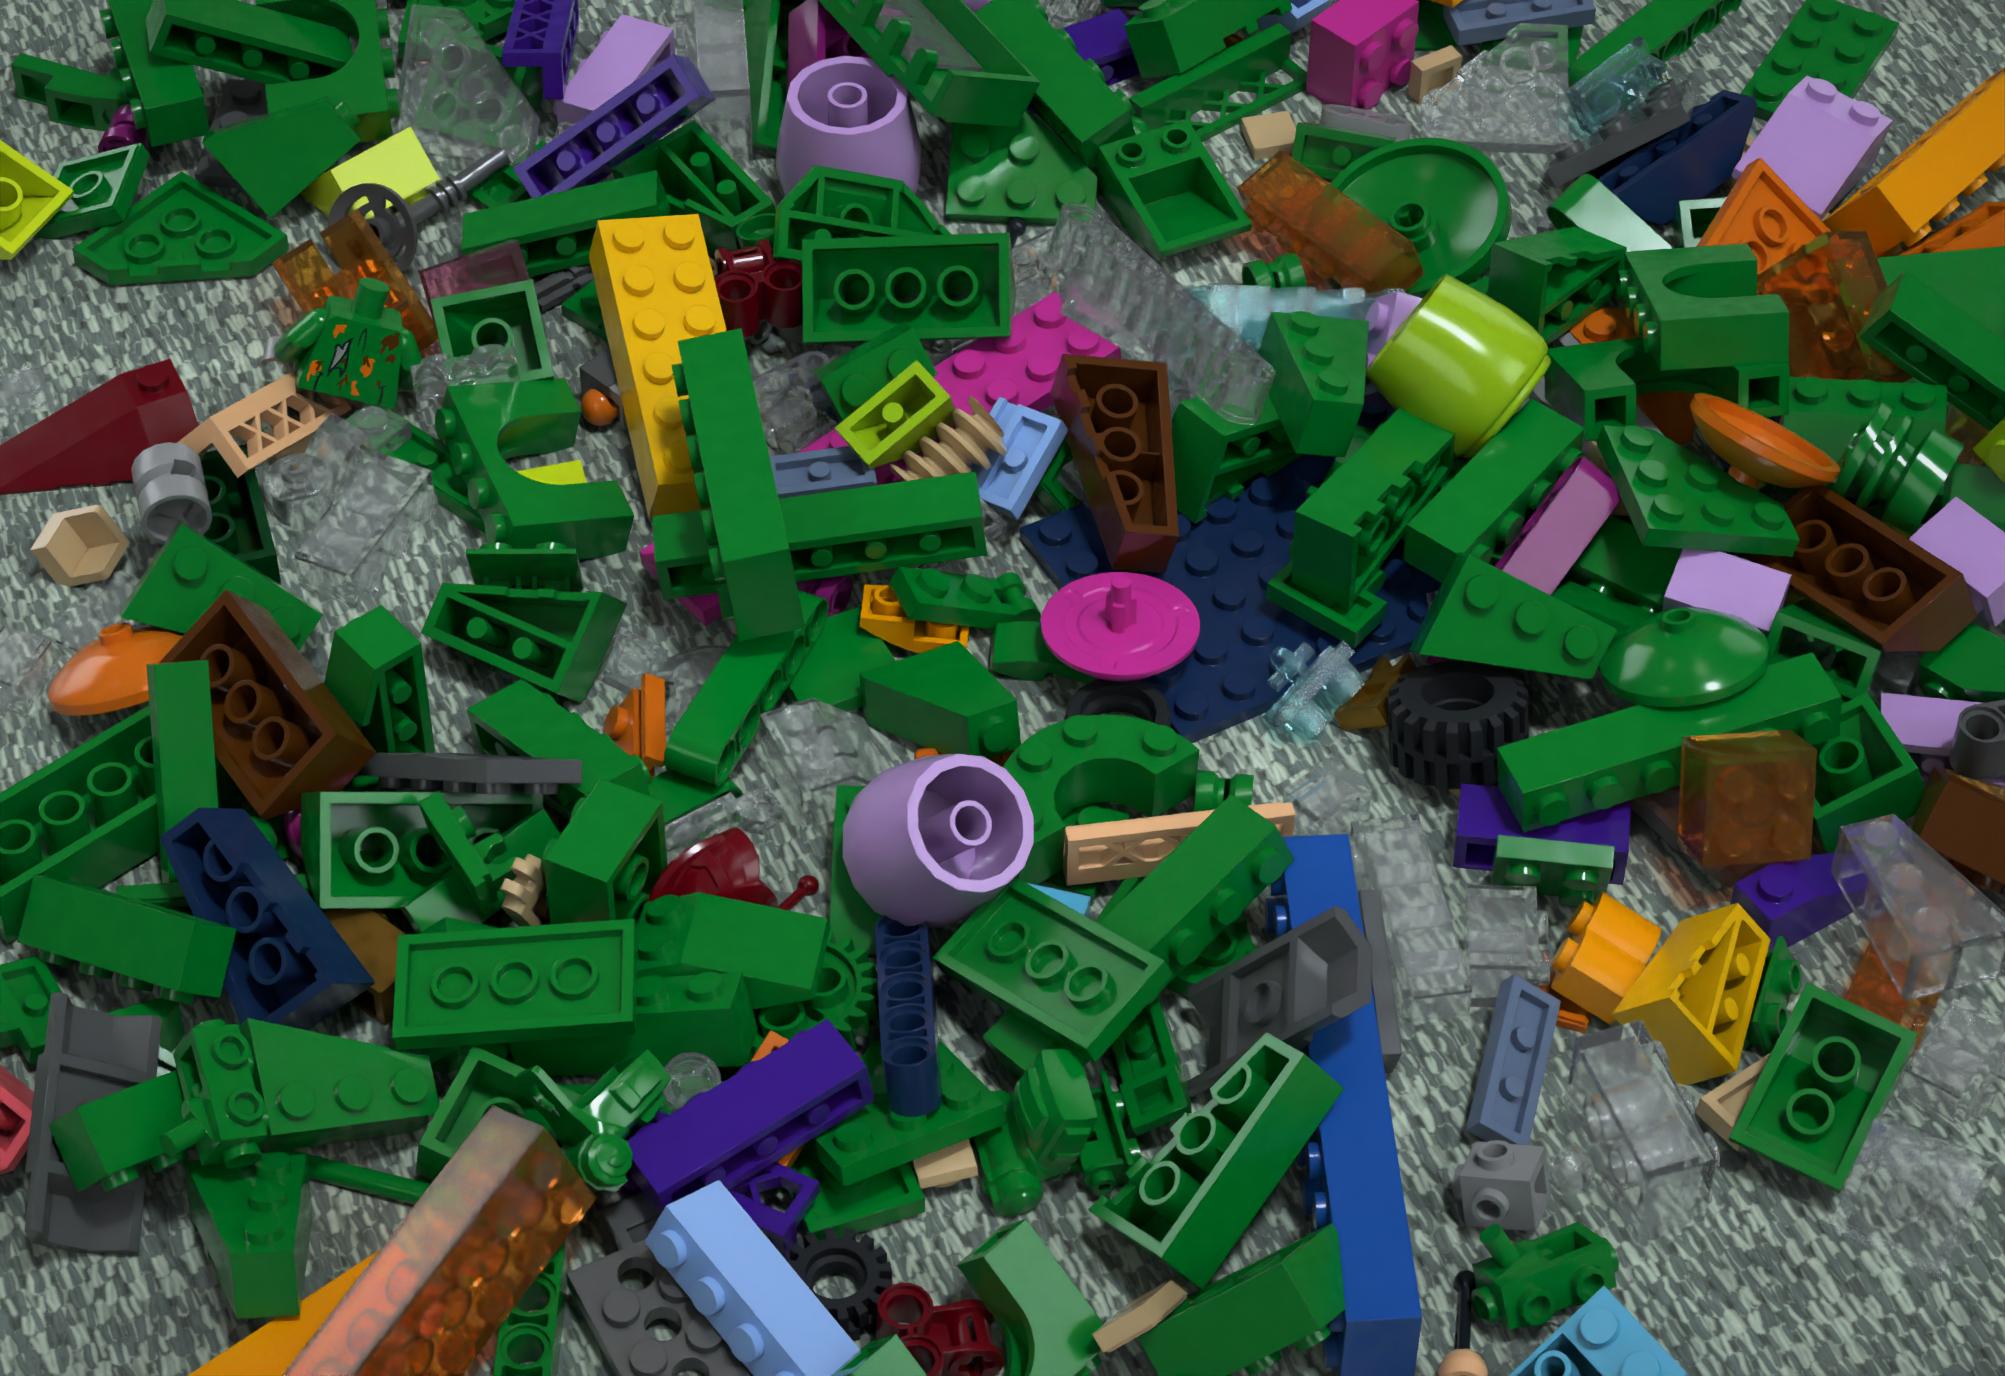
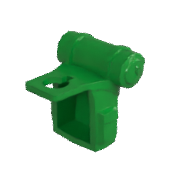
(601, 1119)
(1042, 1133)

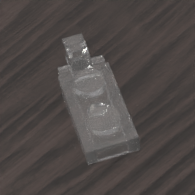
(751, 813)

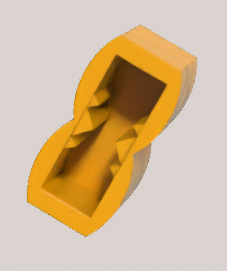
(1603, 955)

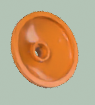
(1760, 447)
(110, 670)

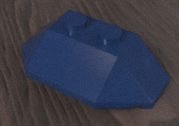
(1684, 161)

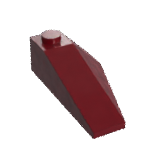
(99, 433)

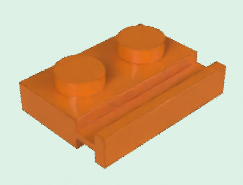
(640, 722)

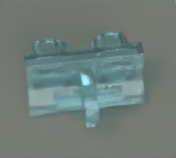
(1328, 671)

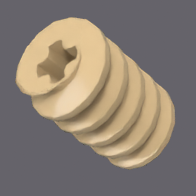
(957, 446)

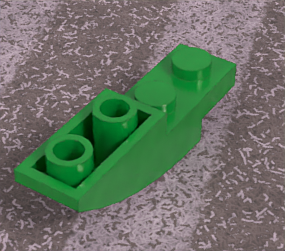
(71, 94)

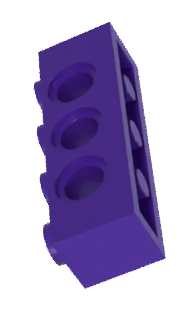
(617, 129)

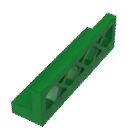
(1218, 79)

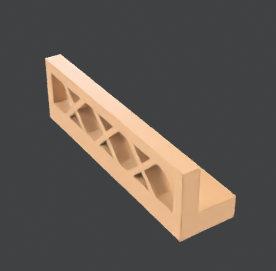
(269, 406)
(1139, 845)

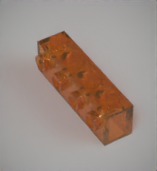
(1327, 228)

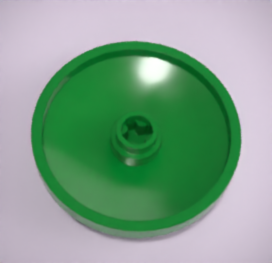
(1437, 197)

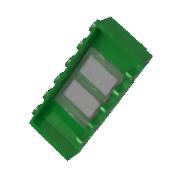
(941, 57)

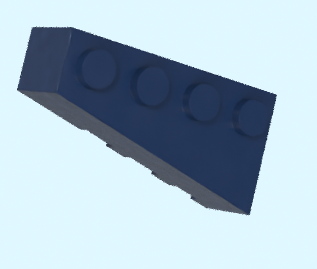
(285, 954)

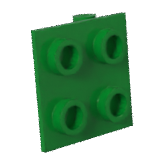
(544, 567)

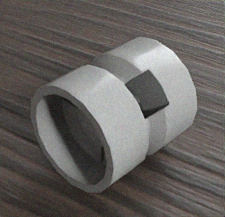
(170, 489)

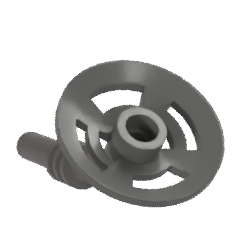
(402, 226)

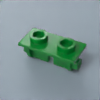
(1778, 981)
(1110, 1154)

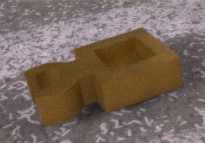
(1370, 704)

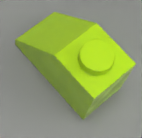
(898, 417)

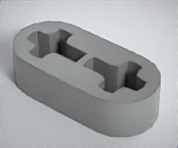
(1365, 121)

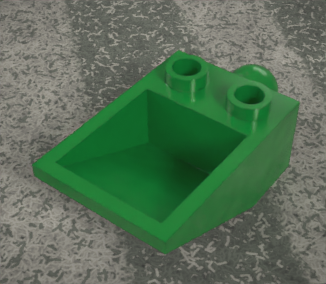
(1168, 189)

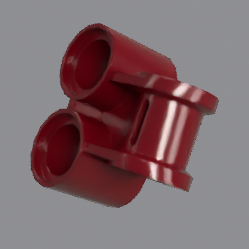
(758, 288)
(939, 1334)

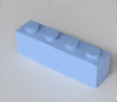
(747, 1287)

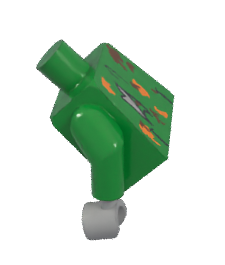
(350, 348)

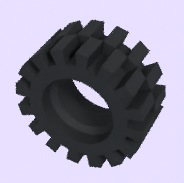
(848, 1257)

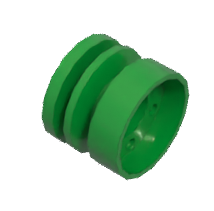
(1895, 469)

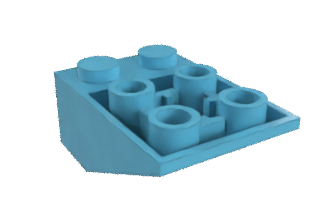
(1601, 1342)

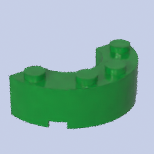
(1097, 762)

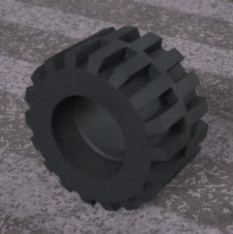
(1452, 720)

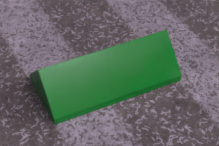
(931, 282)

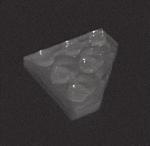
(459, 91)
(1507, 96)

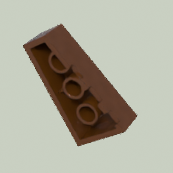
(1123, 454)

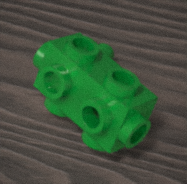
(221, 1102)
(1540, 1276)

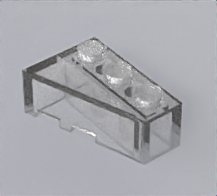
(1917, 909)

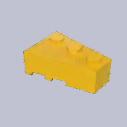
(1701, 992)

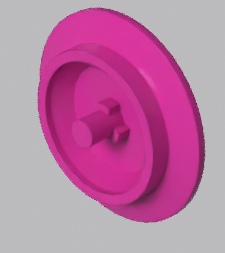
(1120, 626)

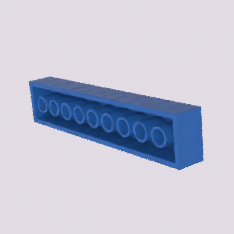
(1353, 1149)

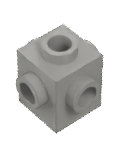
(1503, 1185)

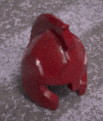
(717, 866)

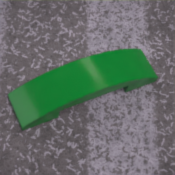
(1151, 1070)

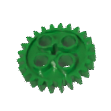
(843, 995)

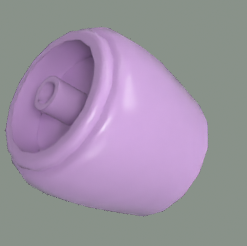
(848, 119)
(937, 838)

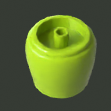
(1461, 364)

